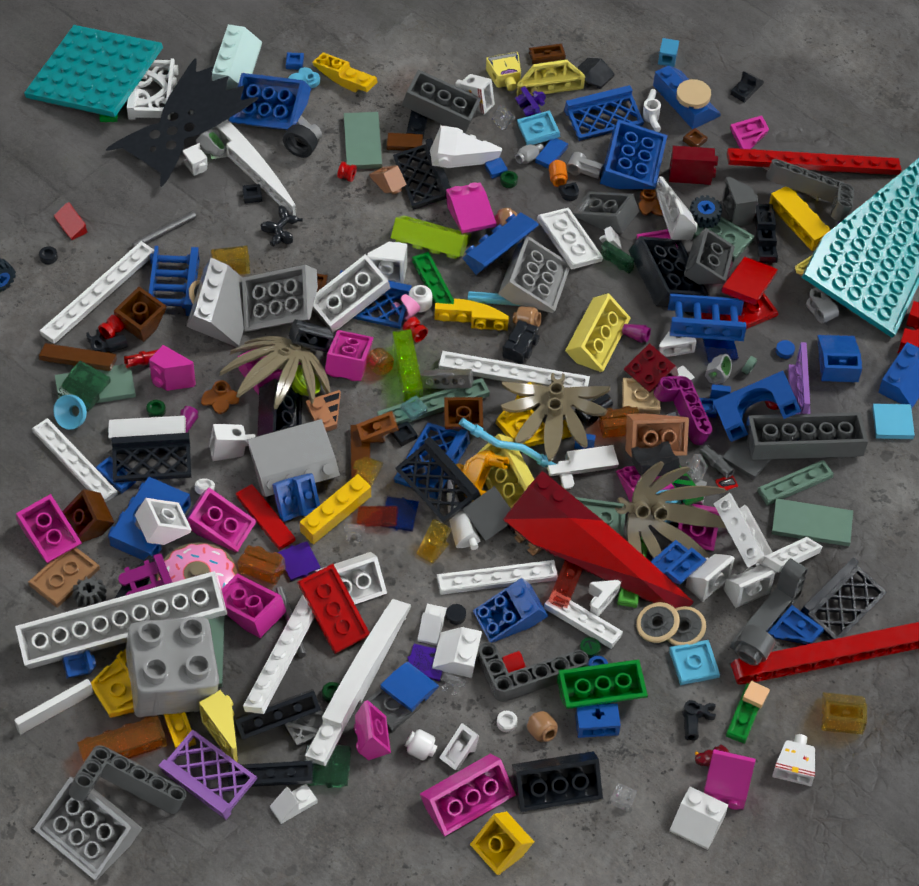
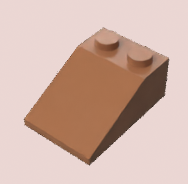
(653, 429)

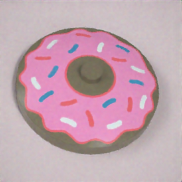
(199, 559)

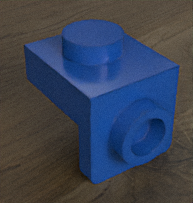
(79, 664)

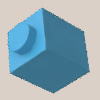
(668, 52)

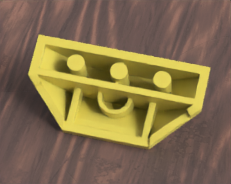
(552, 78)

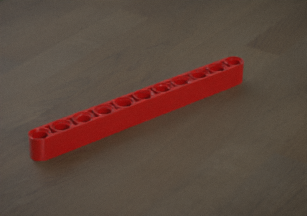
(829, 653)

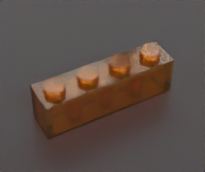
(128, 740)

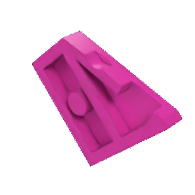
(749, 132)

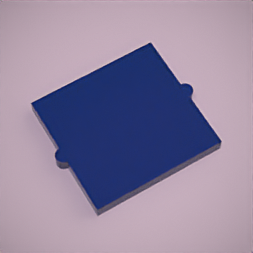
(718, 347)
(406, 512)

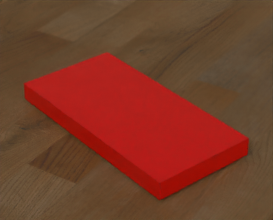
(749, 280)
(751, 313)
(333, 608)

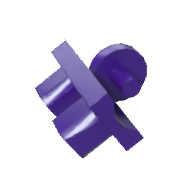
(525, 98)

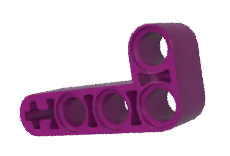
(683, 394)

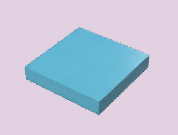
(538, 128)
(893, 421)
(694, 662)

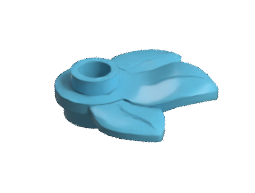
(308, 76)

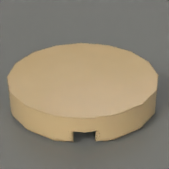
(693, 93)

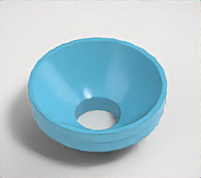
(63, 412)

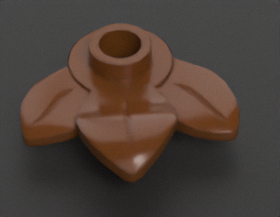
(649, 202)
(220, 399)

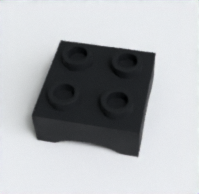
(646, 458)

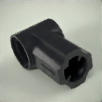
(604, 401)

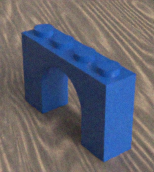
(733, 405)
(127, 535)

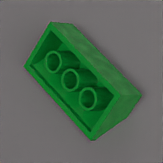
(601, 684)

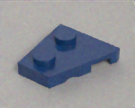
(796, 627)

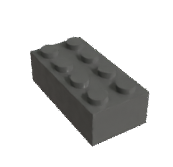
(441, 101)

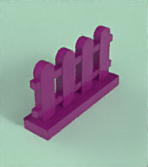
(148, 570)

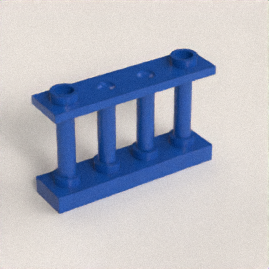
(189, 274)
(705, 328)

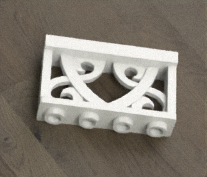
(137, 106)

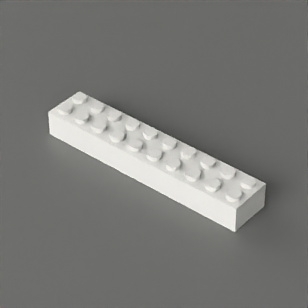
(109, 621)

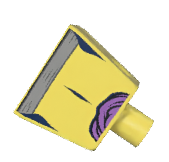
(504, 70)

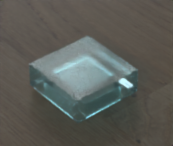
(414, 408)

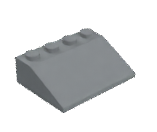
(534, 276)
(278, 297)
(219, 304)
(291, 454)
(87, 831)

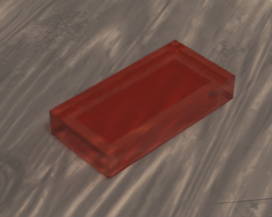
(377, 515)

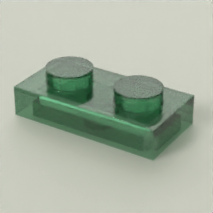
(617, 257)

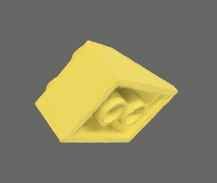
(218, 719)

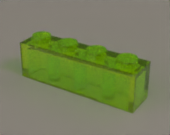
(407, 364)

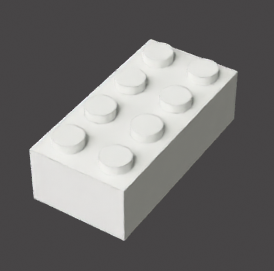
(349, 293)

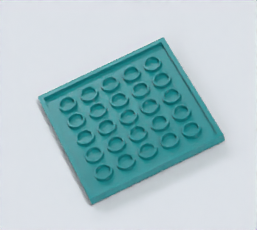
(94, 70)

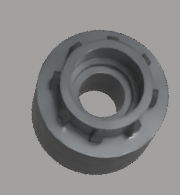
(754, 645)

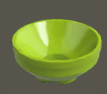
(299, 383)

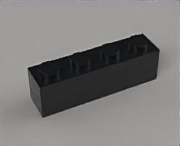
(278, 714)

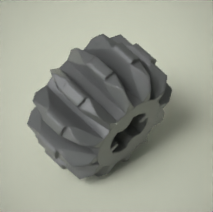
(89, 592)

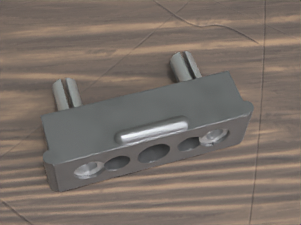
(447, 378)

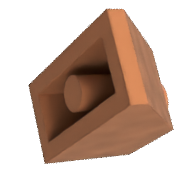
(388, 179)

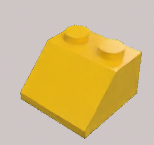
(501, 842)

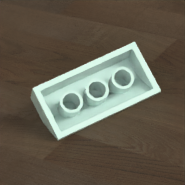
(236, 55)

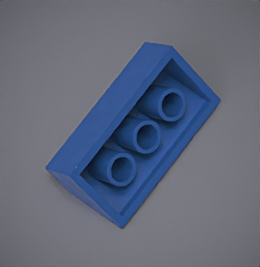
(666, 83)
(499, 242)

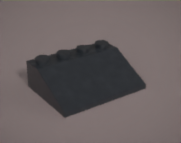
(663, 268)

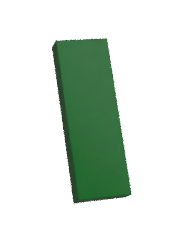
(742, 720)

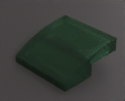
(85, 383)
(336, 770)

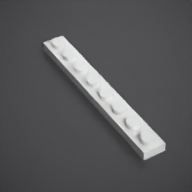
(96, 293)
(508, 371)
(280, 658)

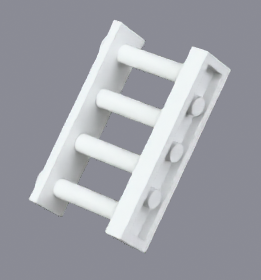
(743, 531)

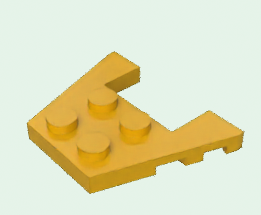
(512, 422)
(114, 687)

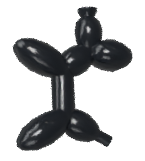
(280, 235)

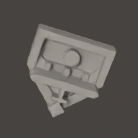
(305, 728)

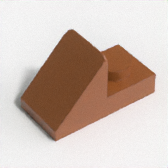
(377, 427)

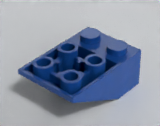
(839, 358)
(510, 611)

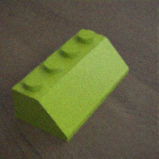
(430, 236)

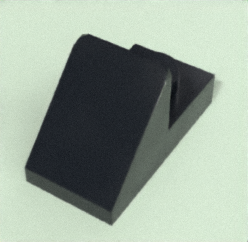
(746, 87)

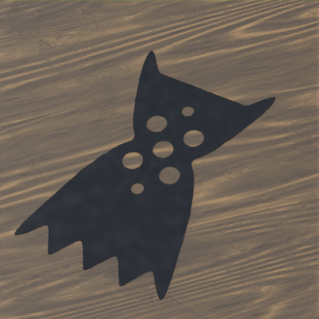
(194, 92)

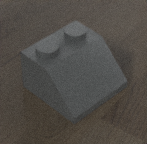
(739, 202)

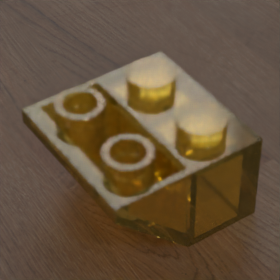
(843, 713)

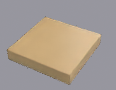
(636, 396)

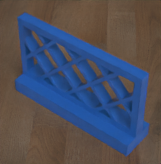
(598, 102)
(396, 291)
(454, 452)

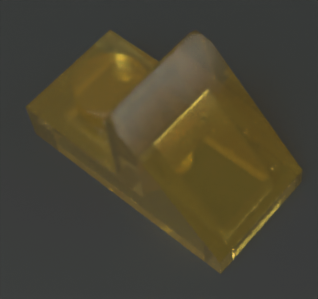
(368, 469)
(434, 541)

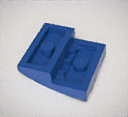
(296, 496)
(678, 562)
(409, 686)

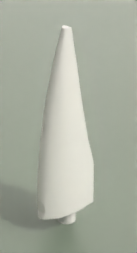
(463, 530)

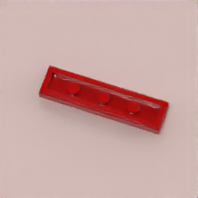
(265, 517)

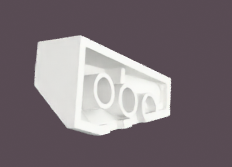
(457, 149)
(676, 214)

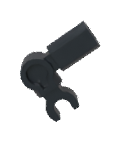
(110, 345)
(691, 713)

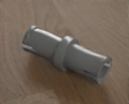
(717, 461)

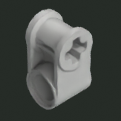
(821, 306)

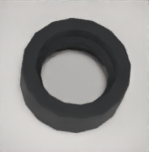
(305, 135)

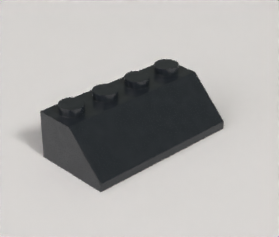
(285, 416)
(557, 781)

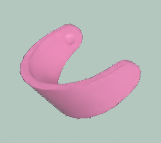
(410, 304)

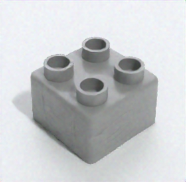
(171, 665)

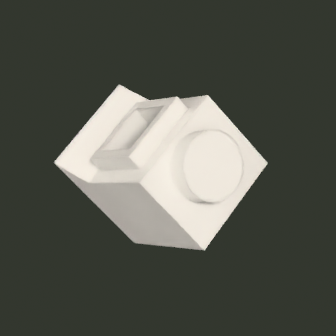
(196, 159)

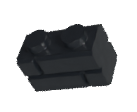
(311, 336)
(520, 342)

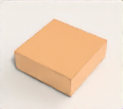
(756, 694)

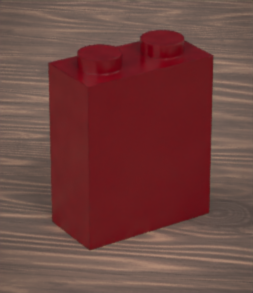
(692, 165)

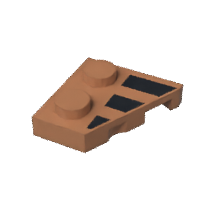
(325, 408)

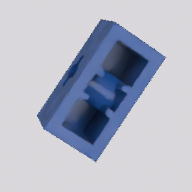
(606, 725)

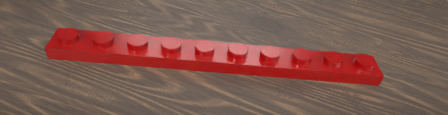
(815, 161)

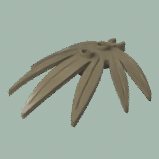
(280, 355)
(555, 404)
(652, 509)

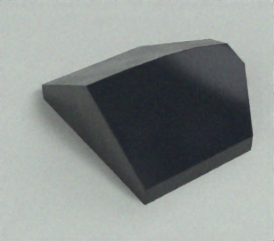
(596, 72)

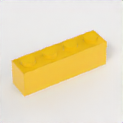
(798, 216)
(335, 509)

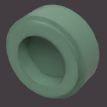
(748, 367)

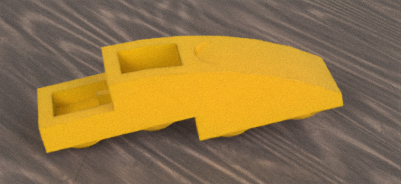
(342, 74)
(478, 314)

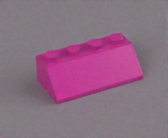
(468, 794)

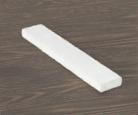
(73, 459)
(496, 577)

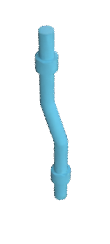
(478, 431)

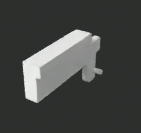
(583, 461)

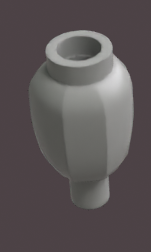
(528, 153)

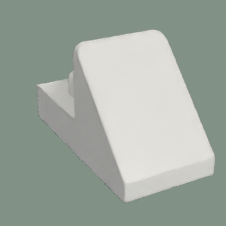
(675, 346)
(603, 594)
(431, 624)
(460, 746)
(292, 803)

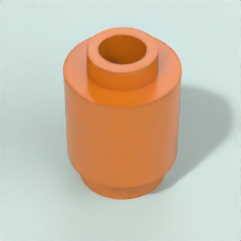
(558, 173)

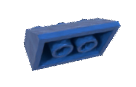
(902, 378)

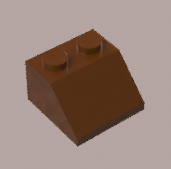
(141, 313)
(462, 407)
(88, 515)

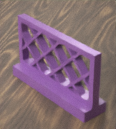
(799, 379)
(200, 790)

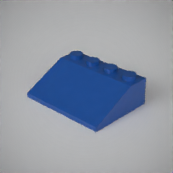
(278, 101)
(633, 157)

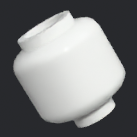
(422, 296)
(421, 744)

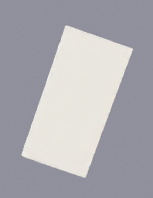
(569, 238)

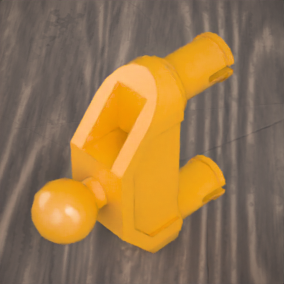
(479, 466)

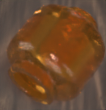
(380, 361)

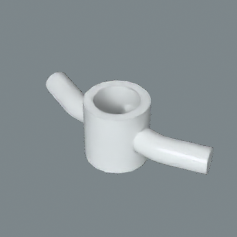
(652, 110)

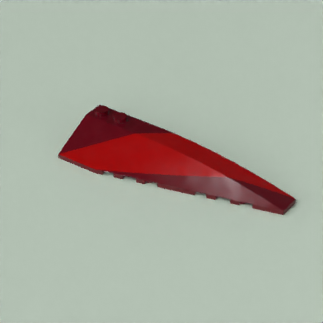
(568, 529)

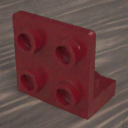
(650, 367)

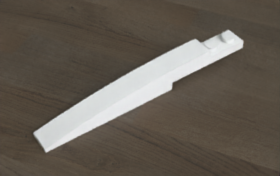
(252, 163)
(357, 681)

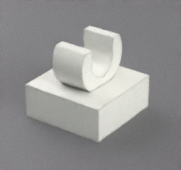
(611, 236)

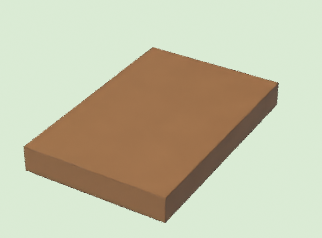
(58, 577)

